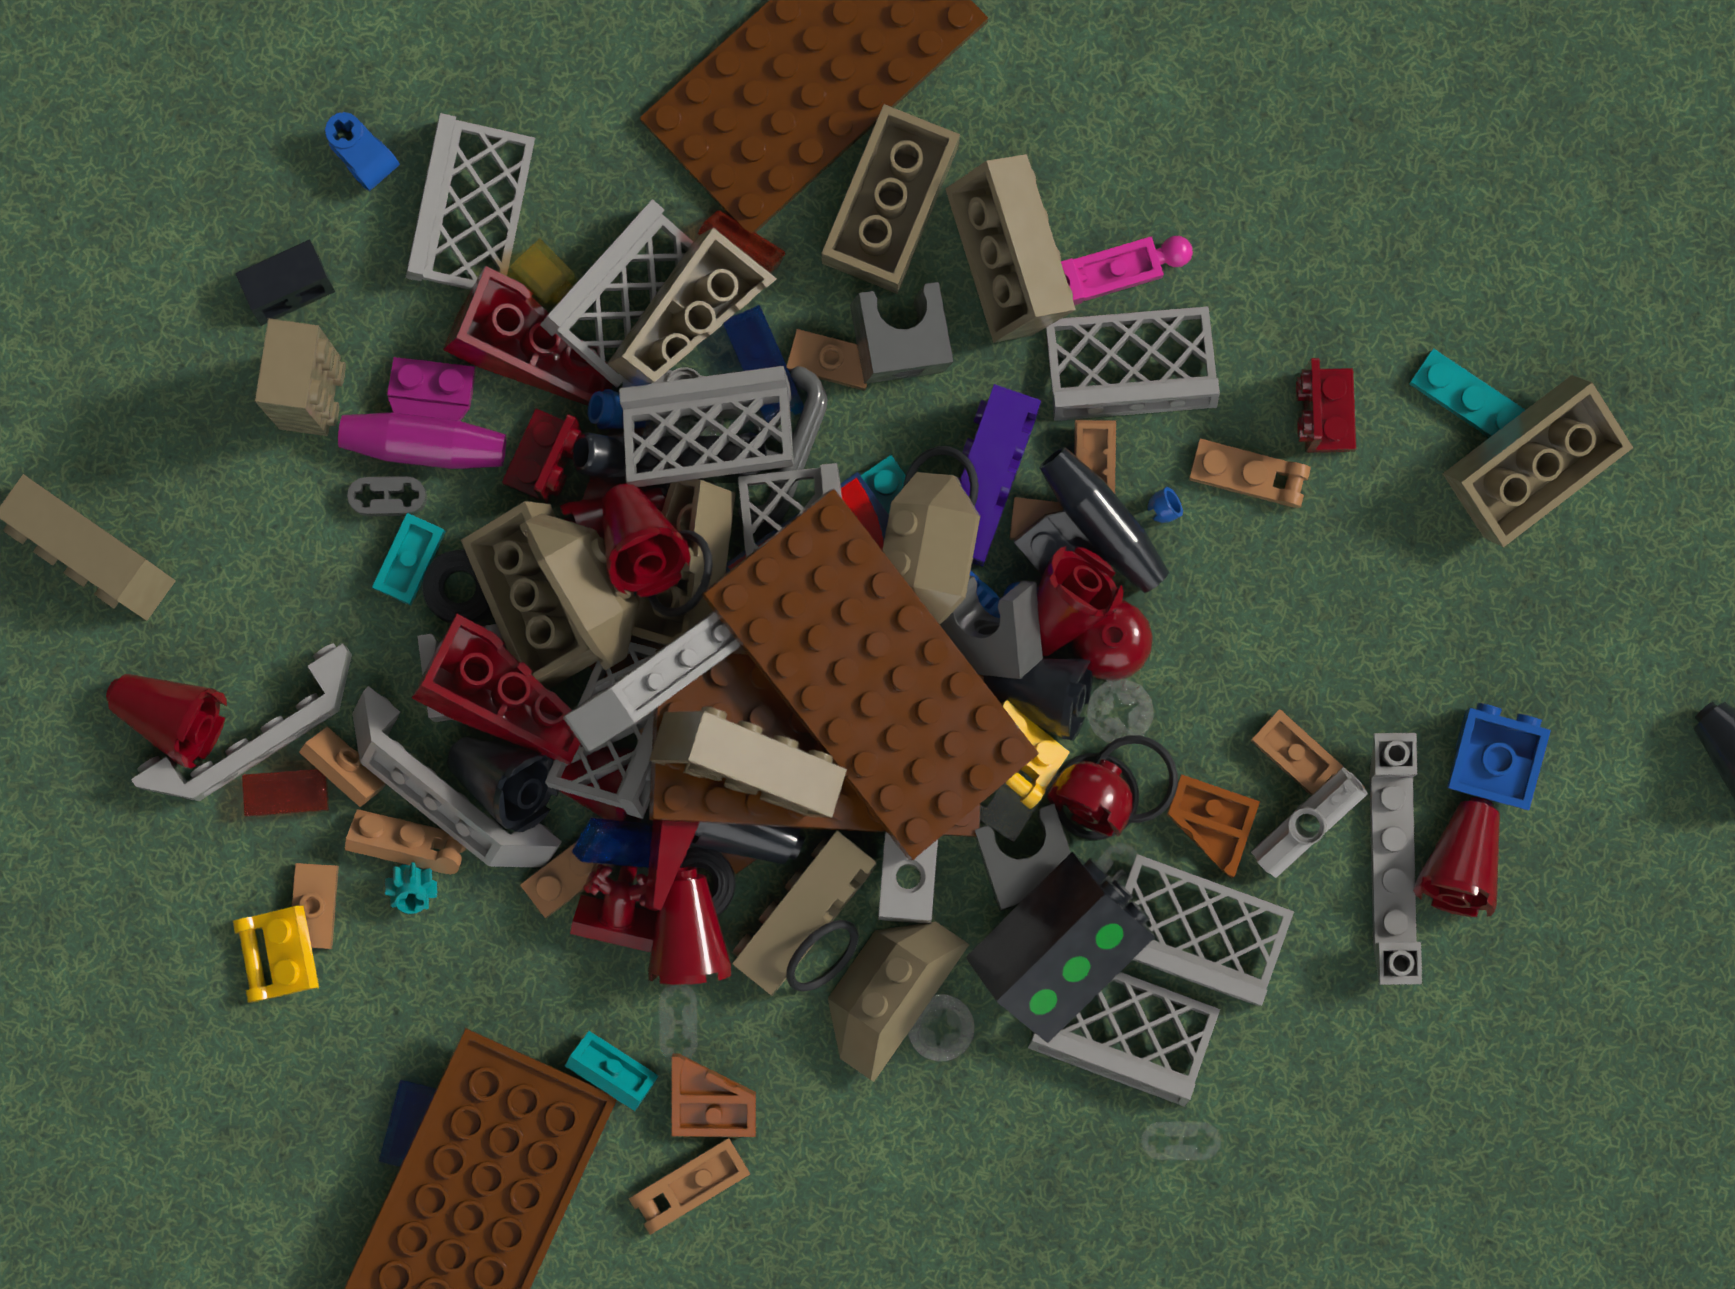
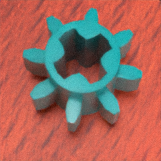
(410, 888)

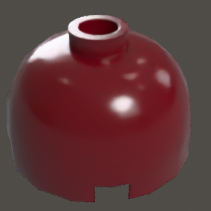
(1116, 644)
(1094, 796)

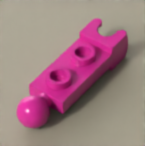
(1123, 266)

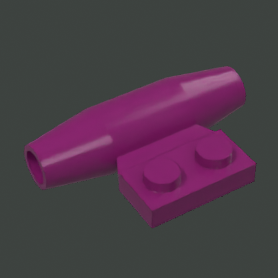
(425, 421)

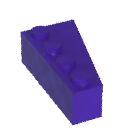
(996, 455)

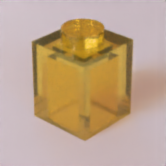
(544, 273)

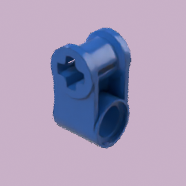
(362, 155)

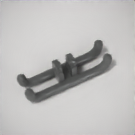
(802, 438)

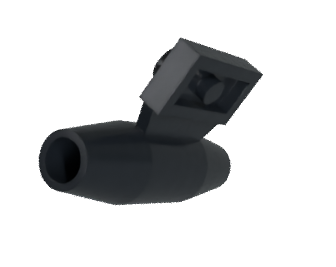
(1093, 521)

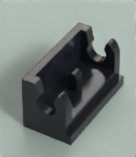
(285, 282)

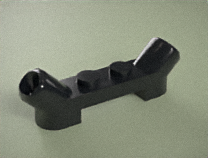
(605, 456)

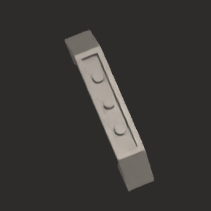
(329, 670)
(651, 682)
(436, 799)
(1394, 859)

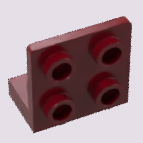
(1328, 408)
(542, 456)

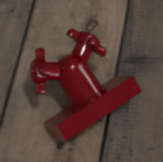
(615, 917)

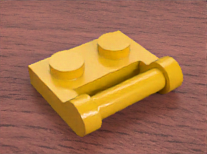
(1040, 768)
(287, 952)

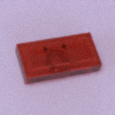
(755, 246)
(285, 793)

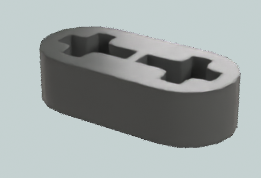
(387, 486)

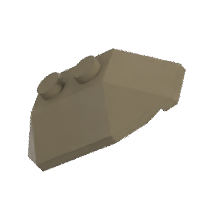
(933, 540)
(577, 570)
(889, 991)

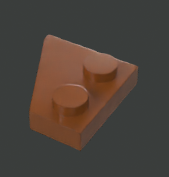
(1214, 820)
(709, 1102)

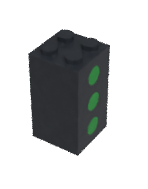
(1061, 946)

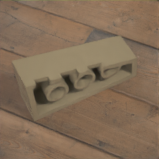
(693, 302)

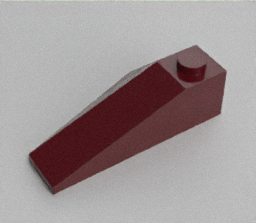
(503, 335)
(490, 690)
(667, 850)

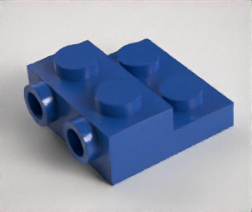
(1498, 756)

